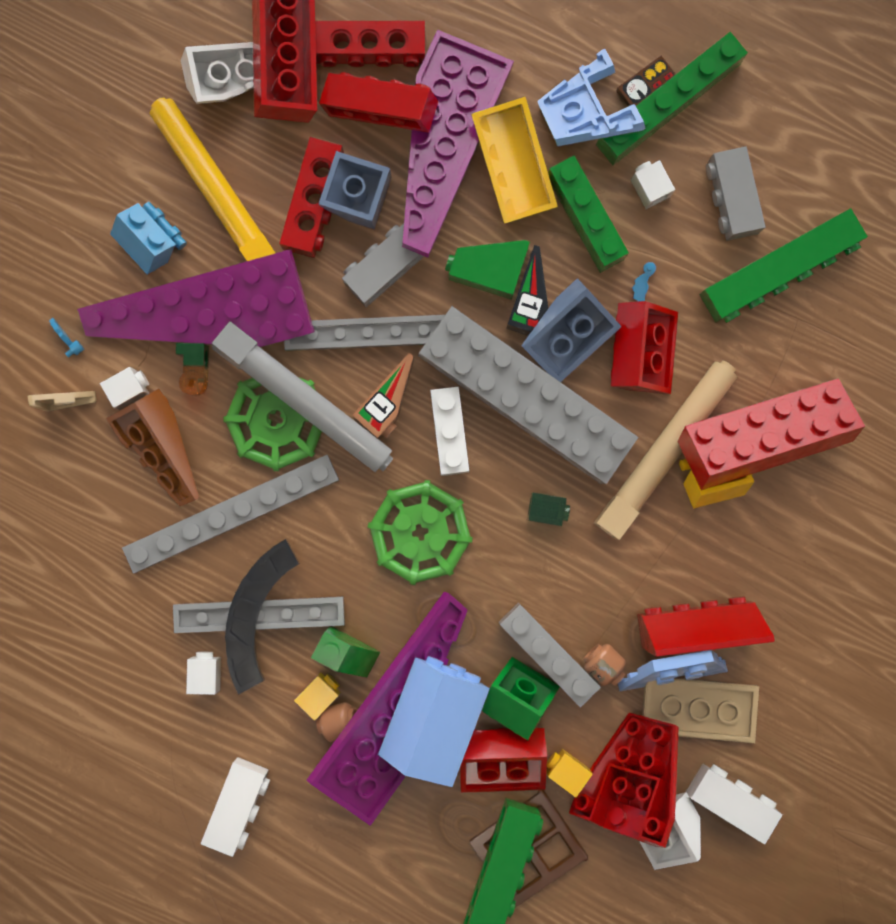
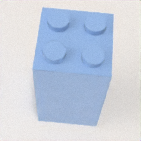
(434, 721)

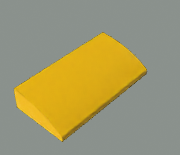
(514, 160)

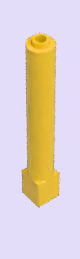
(210, 179)

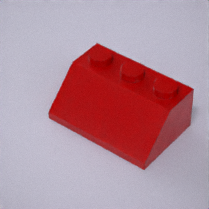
(644, 348)
(504, 761)

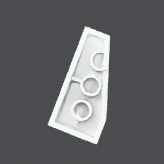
(218, 71)

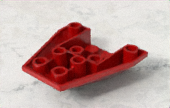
(634, 782)

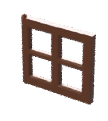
(546, 875)

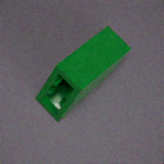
(489, 266)
(345, 653)

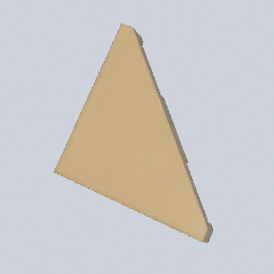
(58, 401)

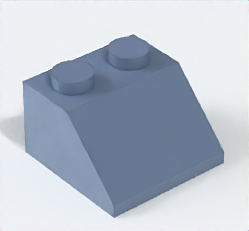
(355, 189)

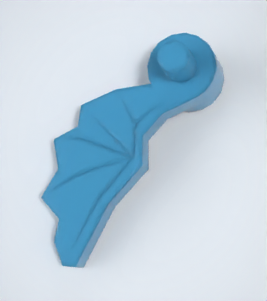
(641, 285)
(75, 347)

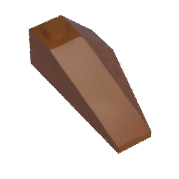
(154, 434)

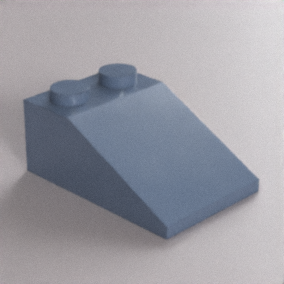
(570, 331)

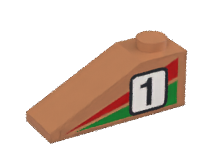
(384, 404)

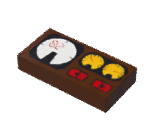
(645, 82)

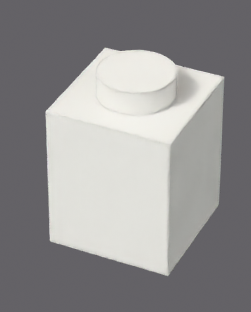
(652, 183)
(125, 387)
(203, 674)

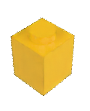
(318, 695)
(568, 772)

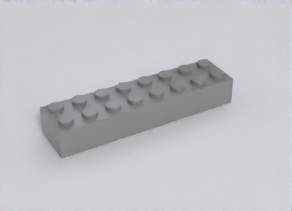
(527, 396)

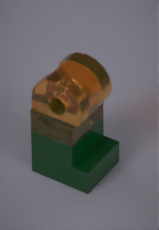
(195, 367)

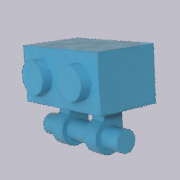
(146, 236)

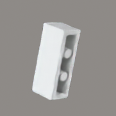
(449, 431)
(734, 802)
(236, 807)

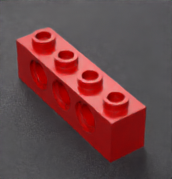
(359, 32)
(307, 243)

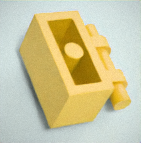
(714, 494)

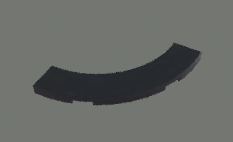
(245, 610)

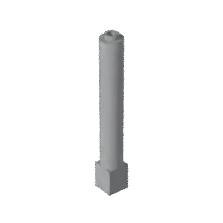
(246, 355)

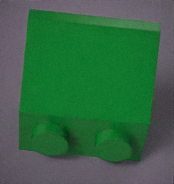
(519, 698)

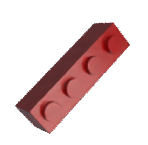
(379, 101)

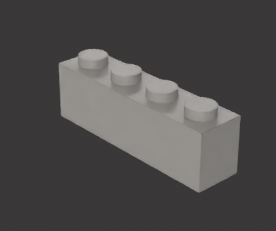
(549, 655)

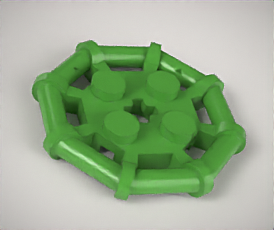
(263, 432)
(406, 523)

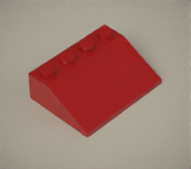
(703, 627)

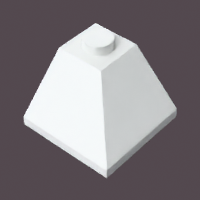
(684, 839)

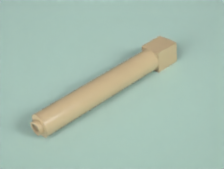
(625, 505)

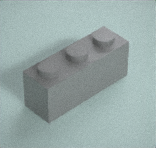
(735, 193)
(380, 267)

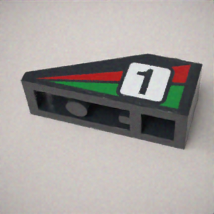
(531, 298)

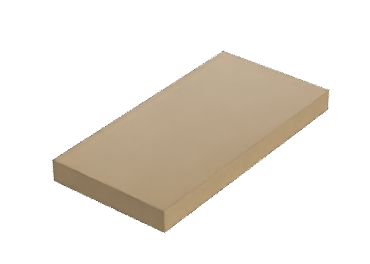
(705, 708)

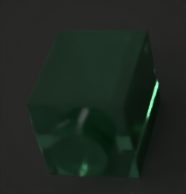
(548, 509)

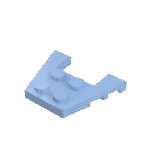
(576, 113)
(666, 669)

